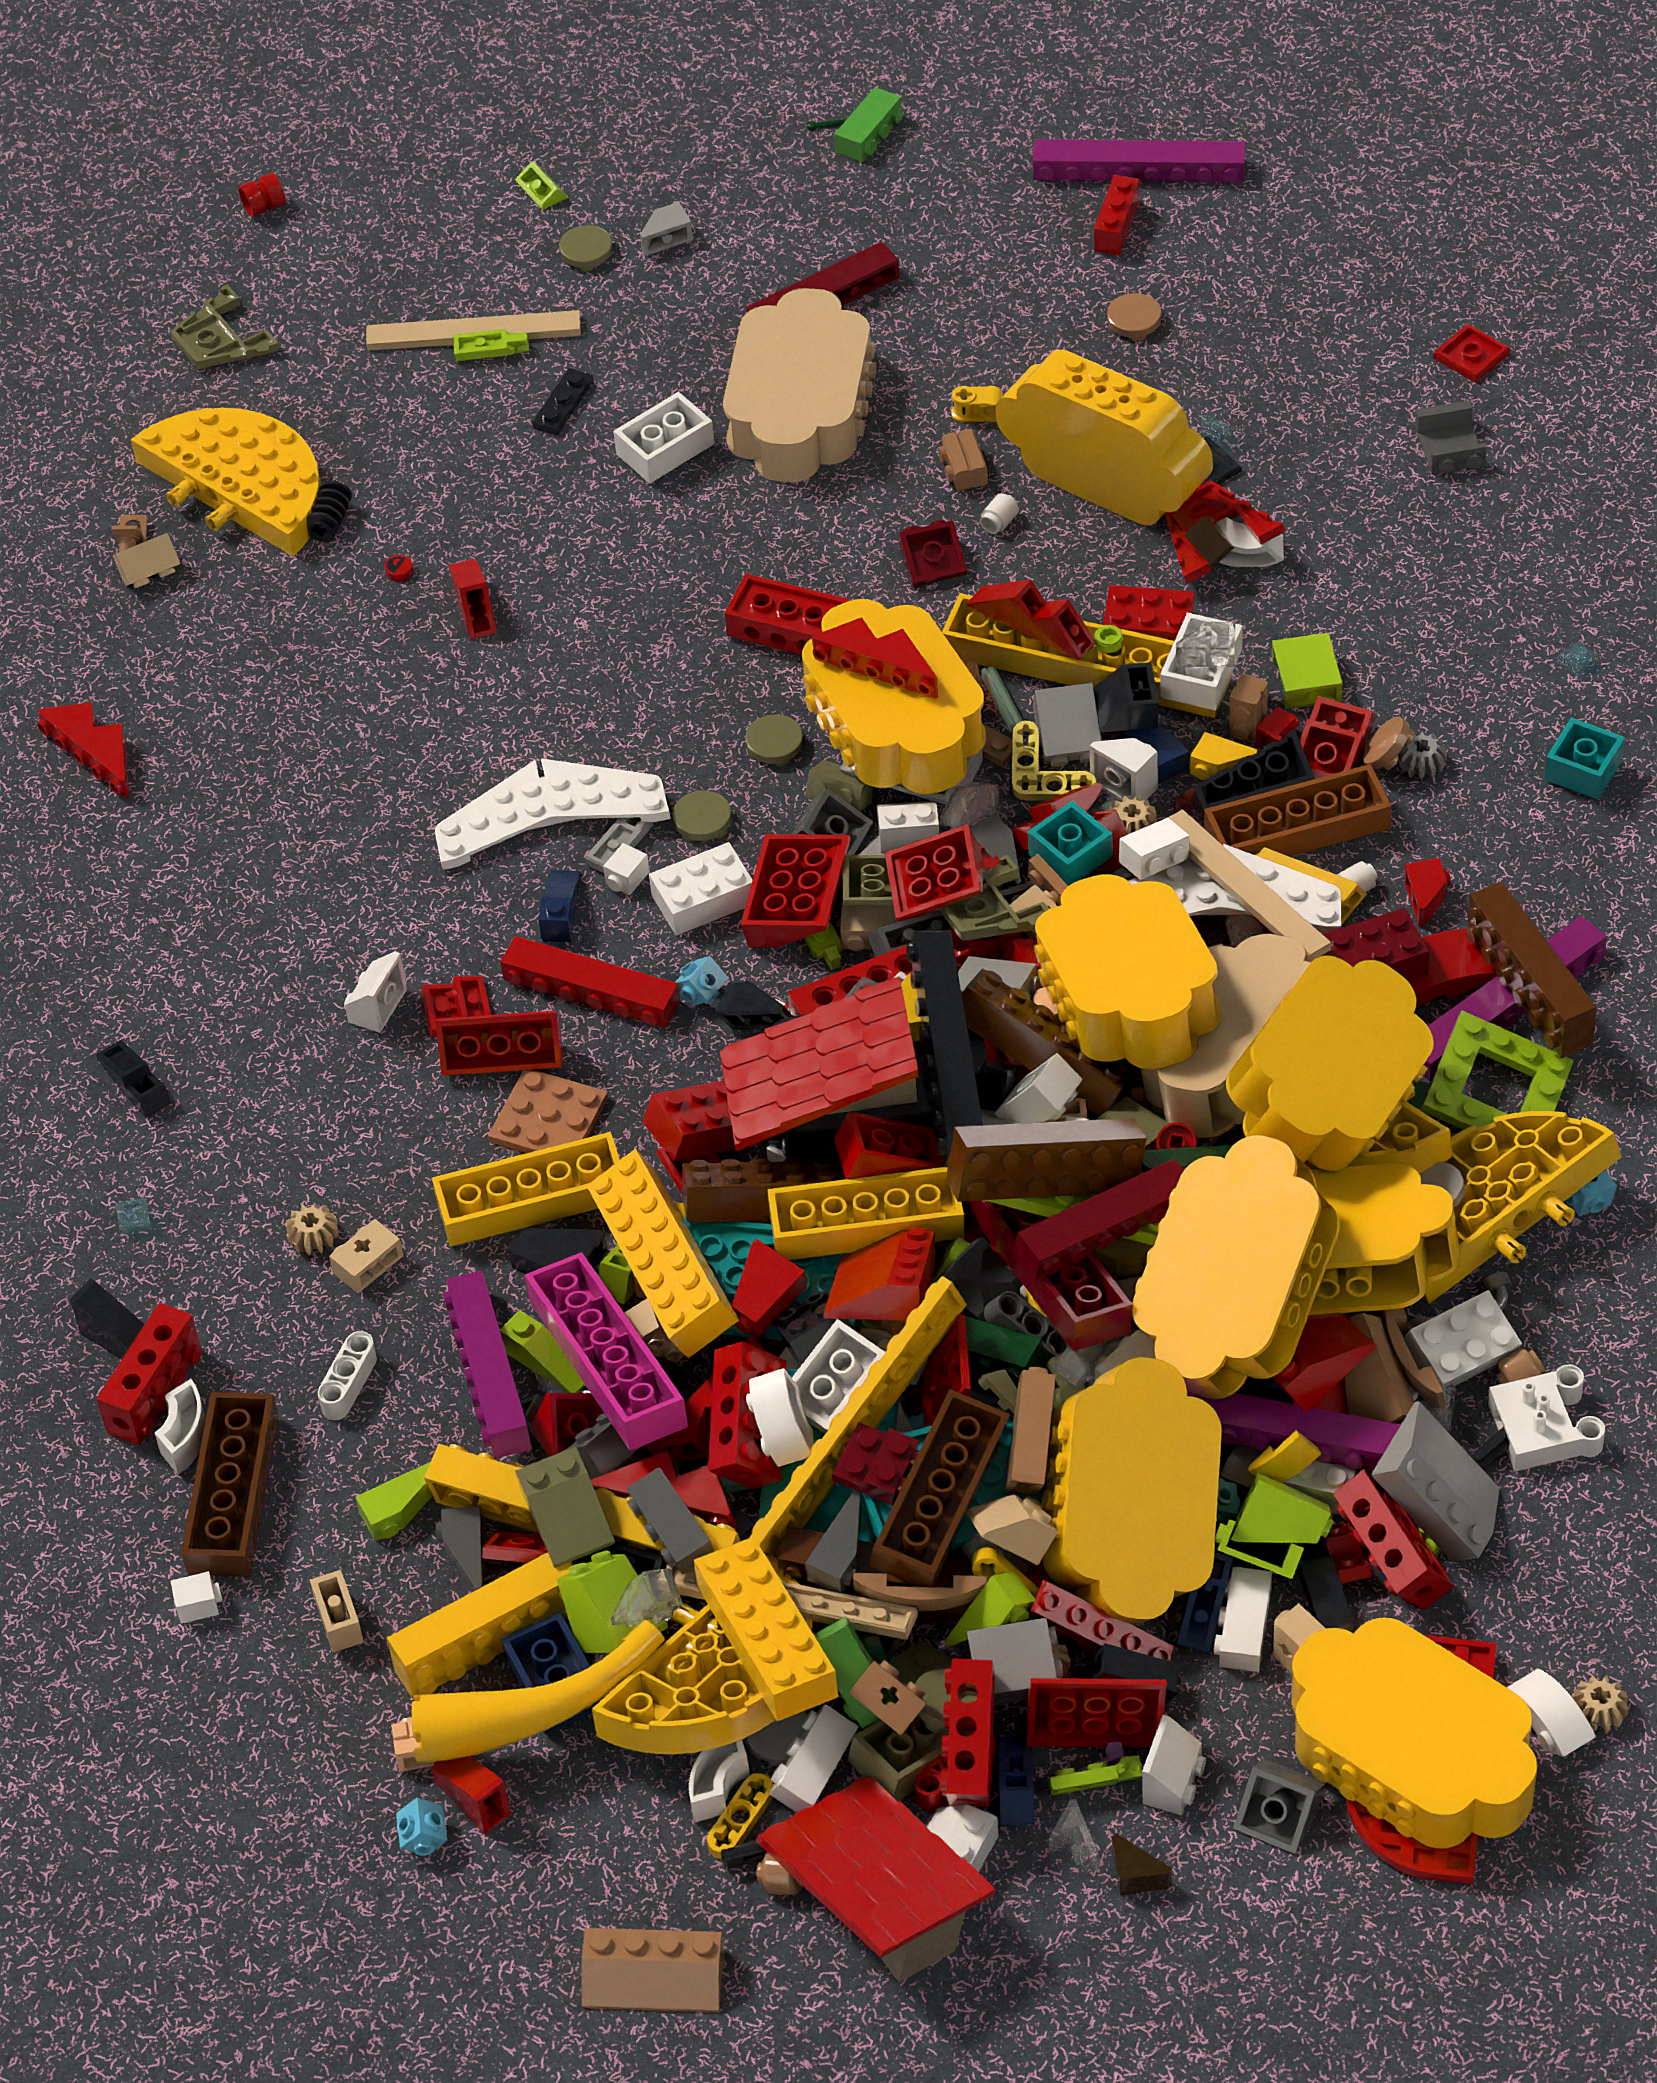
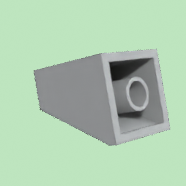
(1066, 723)
(1013, 973)
(1018, 1654)

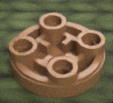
(1134, 316)
(1387, 743)

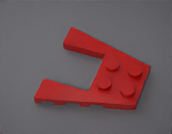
(1217, 503)

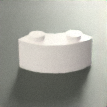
(1247, 549)
(780, 1417)
(184, 1427)
(1554, 1713)
(714, 1776)

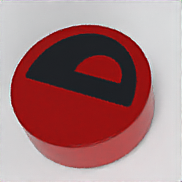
(398, 568)

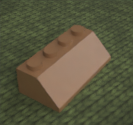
(652, 1970)

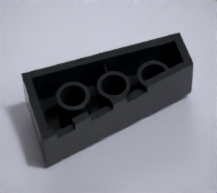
(1268, 770)

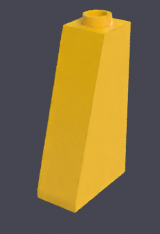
(1351, 892)

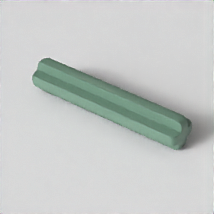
(1001, 697)

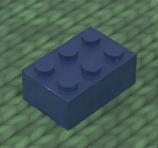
(545, 1656)

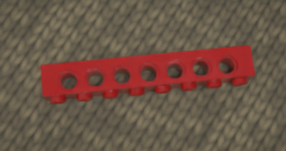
(886, 967)

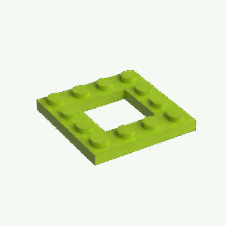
(1475, 1036)

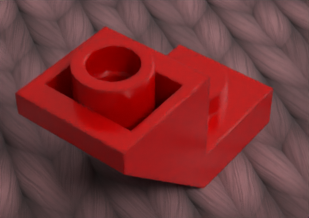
(1346, 1553)

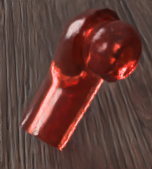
(1184, 802)

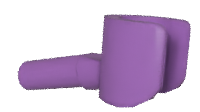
(1114, 1753)

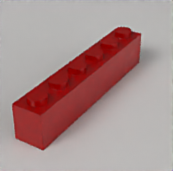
(590, 981)

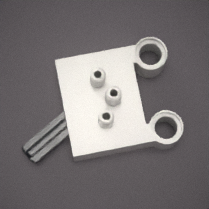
(1536, 1423)

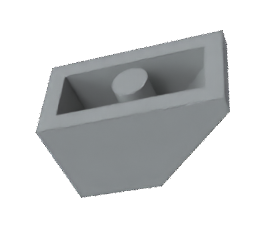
(666, 229)

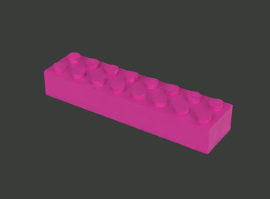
(606, 1351)

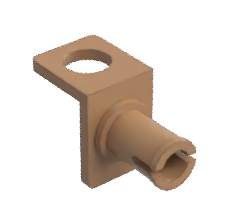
(130, 535)

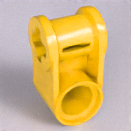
(978, 403)

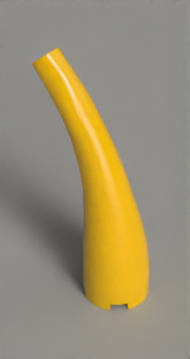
(482, 1721)

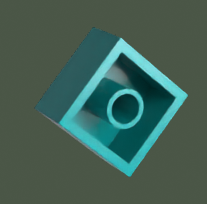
(1584, 758)
(1071, 842)

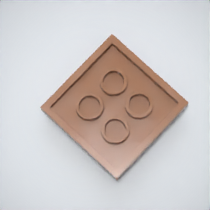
(546, 1112)

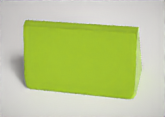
(540, 186)

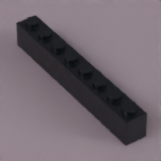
(944, 1035)

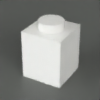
(626, 869)
(196, 1597)

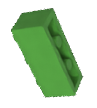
(868, 124)
(850, 1662)

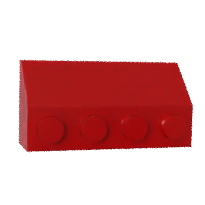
(499, 1043)

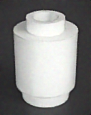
(999, 513)
(1361, 874)

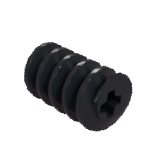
(328, 510)

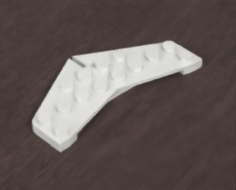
(533, 802)
(1202, 895)

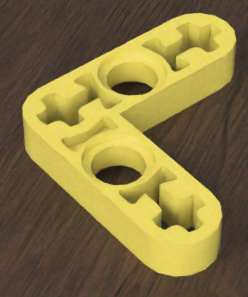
(1032, 774)

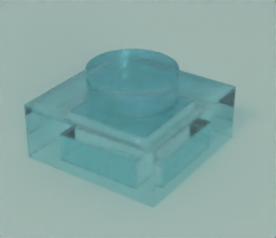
(1215, 428)
(1577, 659)
(133, 1215)

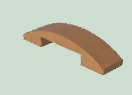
(1423, 1380)
(964, 1591)

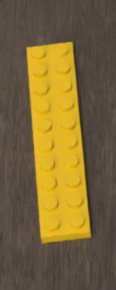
(867, 1405)

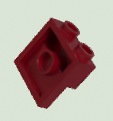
(932, 552)
(876, 1462)

